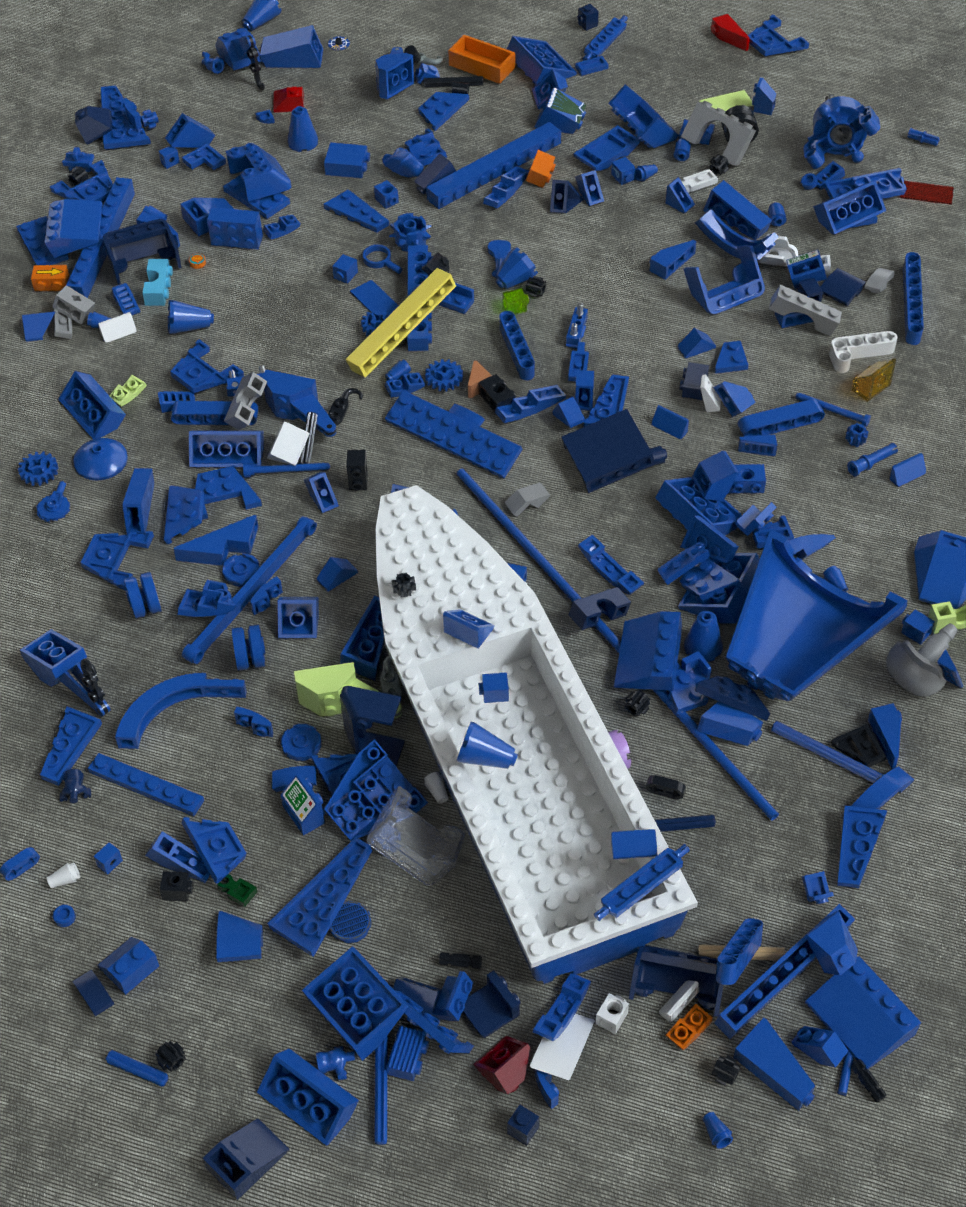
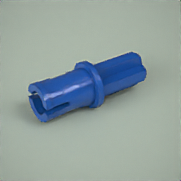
(923, 137)

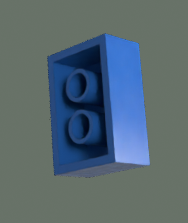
(235, 228)

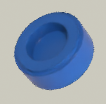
(809, 181)
(64, 915)

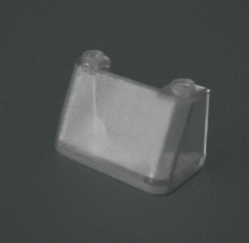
(413, 841)

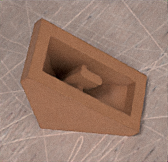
(477, 374)

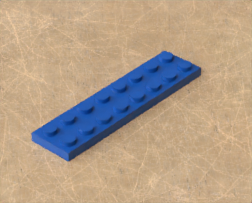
(453, 434)

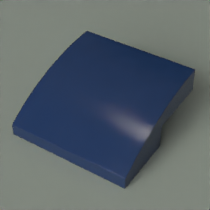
(842, 286)

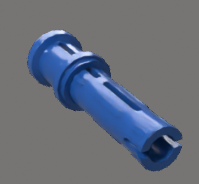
(866, 462)

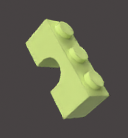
(944, 614)

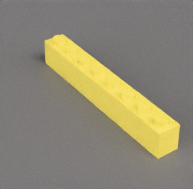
(400, 322)

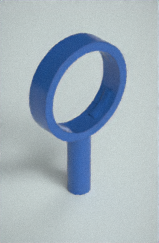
(386, 262)

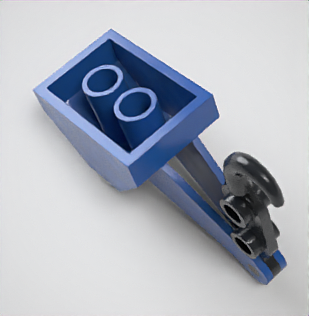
(240, 50)
(295, 396)
(55, 658)

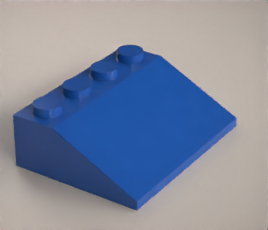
(538, 58)
(72, 225)
(685, 501)
(729, 604)
(649, 652)
(356, 1002)
(864, 1013)

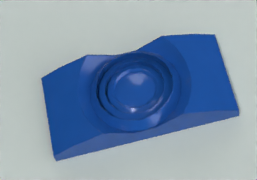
(607, 148)

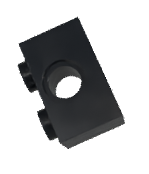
(495, 392)
(357, 470)

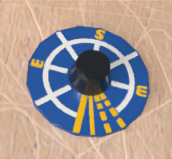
(338, 43)

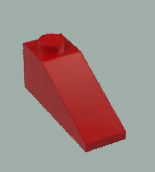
(730, 32)

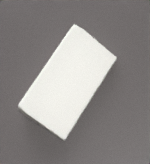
(117, 327)
(679, 1000)

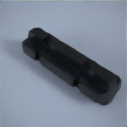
(460, 960)
(868, 1081)

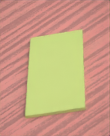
(730, 100)

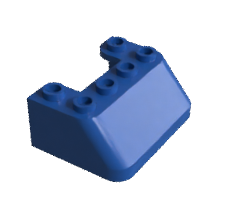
(642, 118)
(260, 173)

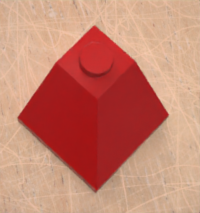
(287, 99)

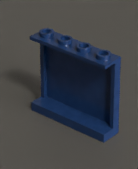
(608, 450)

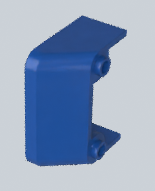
(745, 286)

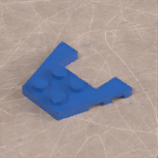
(770, 42)
(93, 189)
(199, 375)
(223, 485)
(107, 553)

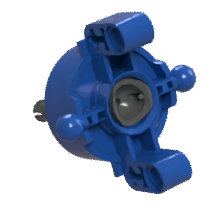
(840, 129)

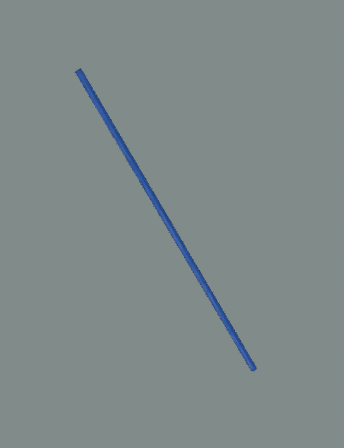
(689, 723)

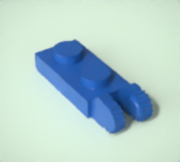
(683, 562)

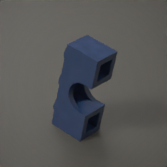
(587, 610)

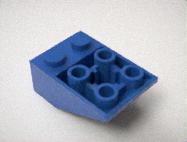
(197, 211)

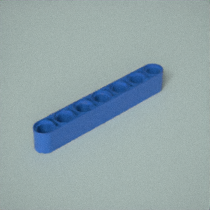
(913, 298)

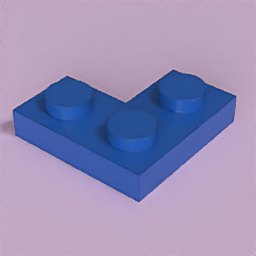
(206, 155)

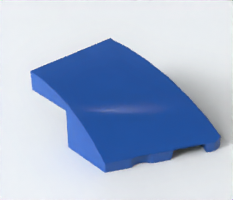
(425, 147)
(212, 601)
(238, 938)

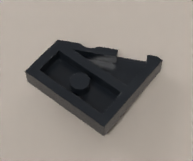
(436, 261)
(860, 746)

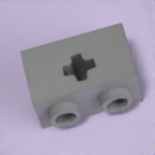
(73, 304)

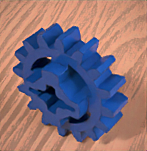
(375, 319)
(444, 375)
(38, 468)

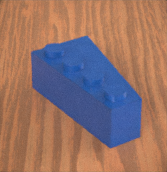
(737, 211)
(366, 642)

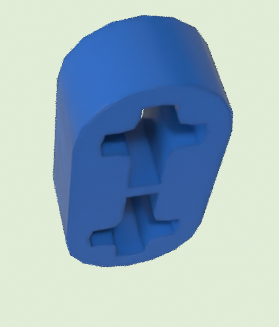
(19, 863)

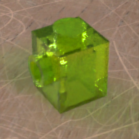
(515, 301)

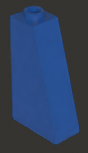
(138, 500)
(775, 1065)

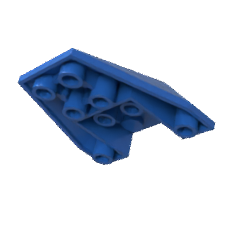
(941, 568)
(366, 791)

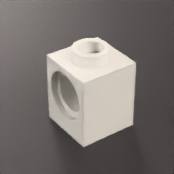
(612, 1021)

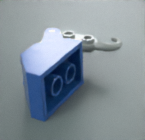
(396, 71)

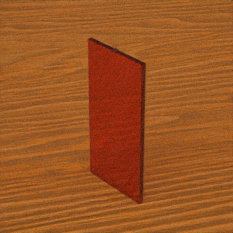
(928, 192)

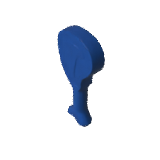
(498, 250)

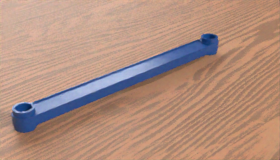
(195, 651)

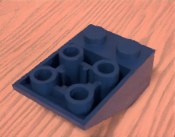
(244, 1157)

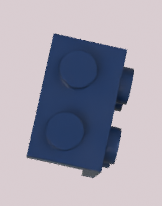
(492, 1006)

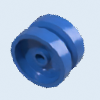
(142, 595)
(249, 647)

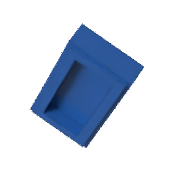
(591, 65)

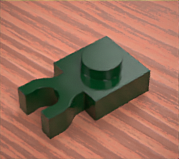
(238, 891)

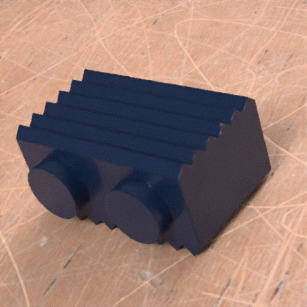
(691, 384)

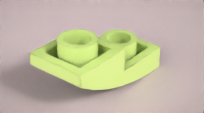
(127, 392)

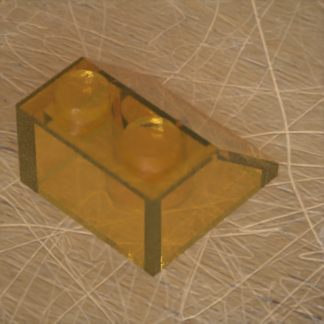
(874, 379)

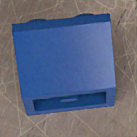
(715, 476)

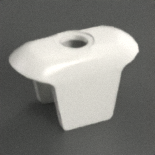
(784, 250)

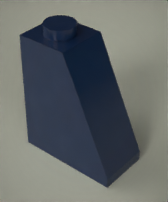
(436, 170)

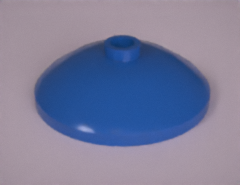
(100, 459)

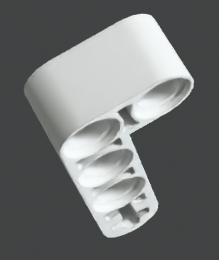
(860, 346)

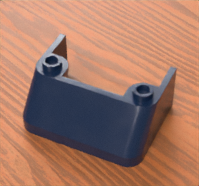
(139, 242)
(360, 710)
(670, 969)

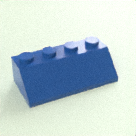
(850, 208)
(91, 405)
(225, 448)
(307, 1096)

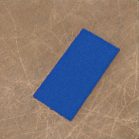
(373, 297)

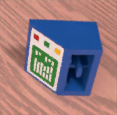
(806, 267)
(303, 804)

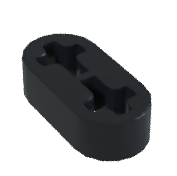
(665, 787)

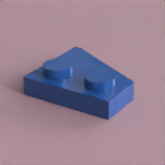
(731, 358)
(780, 526)

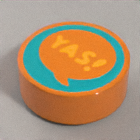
(197, 261)

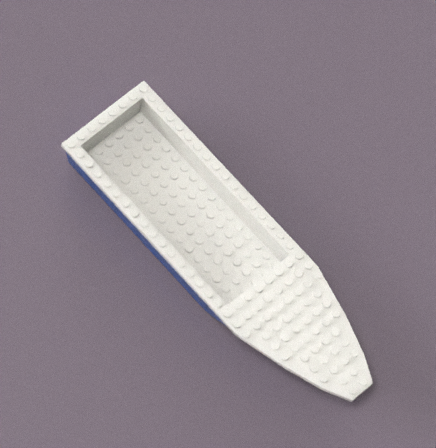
(552, 814)

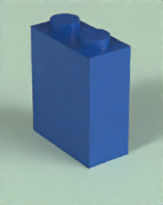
(346, 160)

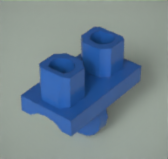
(79, 159)

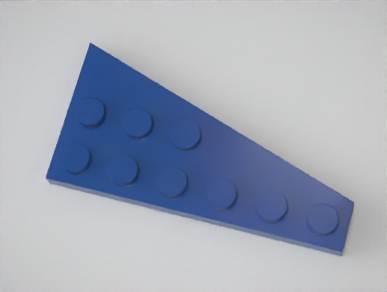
(123, 132)
(314, 908)

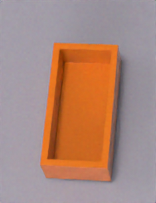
(481, 59)

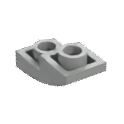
(878, 280)

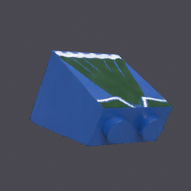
(562, 112)

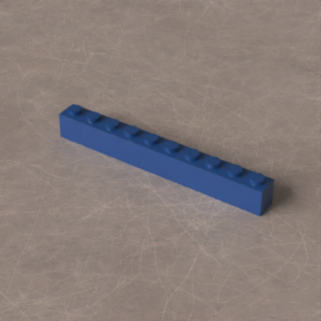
(493, 165)
(93, 256)

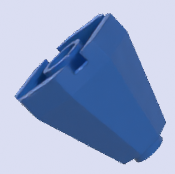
(515, 269)

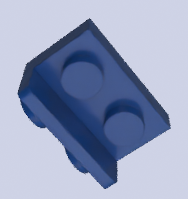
(459, 299)
(453, 997)

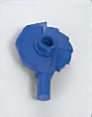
(54, 506)

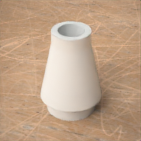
(435, 784)
(65, 875)

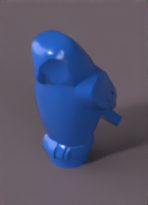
(403, 163)

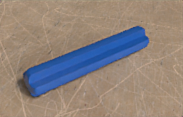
(137, 1068)

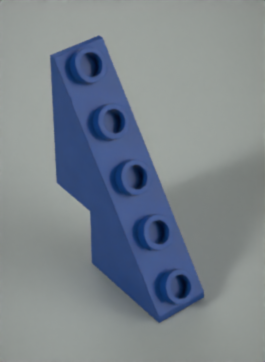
(215, 546)

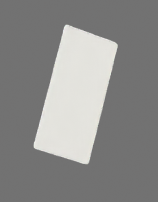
(562, 1055)

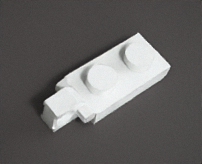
(699, 180)

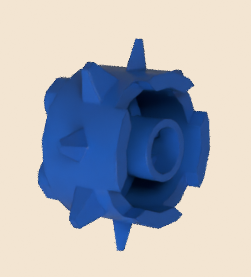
(410, 231)

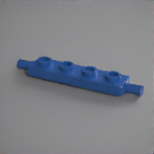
(605, 38)
(641, 882)

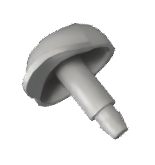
(917, 670)

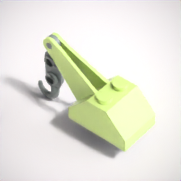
(321, 686)

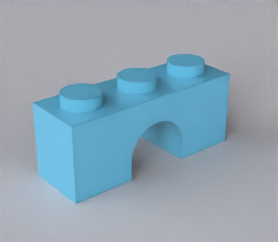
(156, 290)

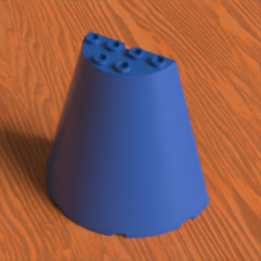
(799, 624)

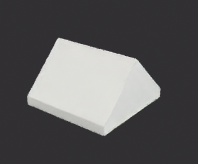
(288, 444)

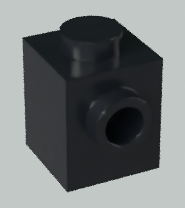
(176, 886)

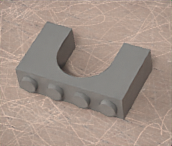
(740, 133)

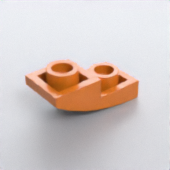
(690, 1027)

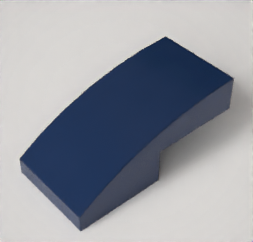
(93, 992)

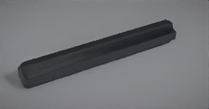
(447, 81)

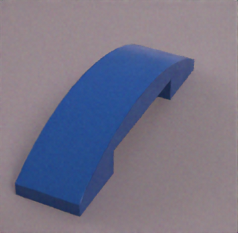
(608, 567)
(884, 789)
(563, 1008)

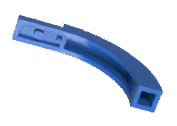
(728, 239)
(166, 694)

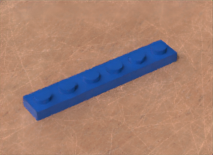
(146, 784)

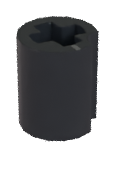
(413, 51)
(460, 87)

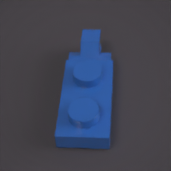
(578, 361)

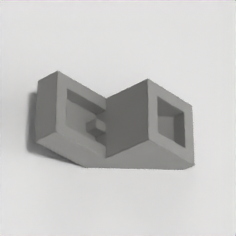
(522, 498)

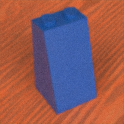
(292, 49)

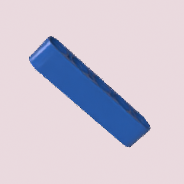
(517, 345)
(204, 412)
(781, 418)
(739, 951)

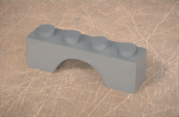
(789, 301)

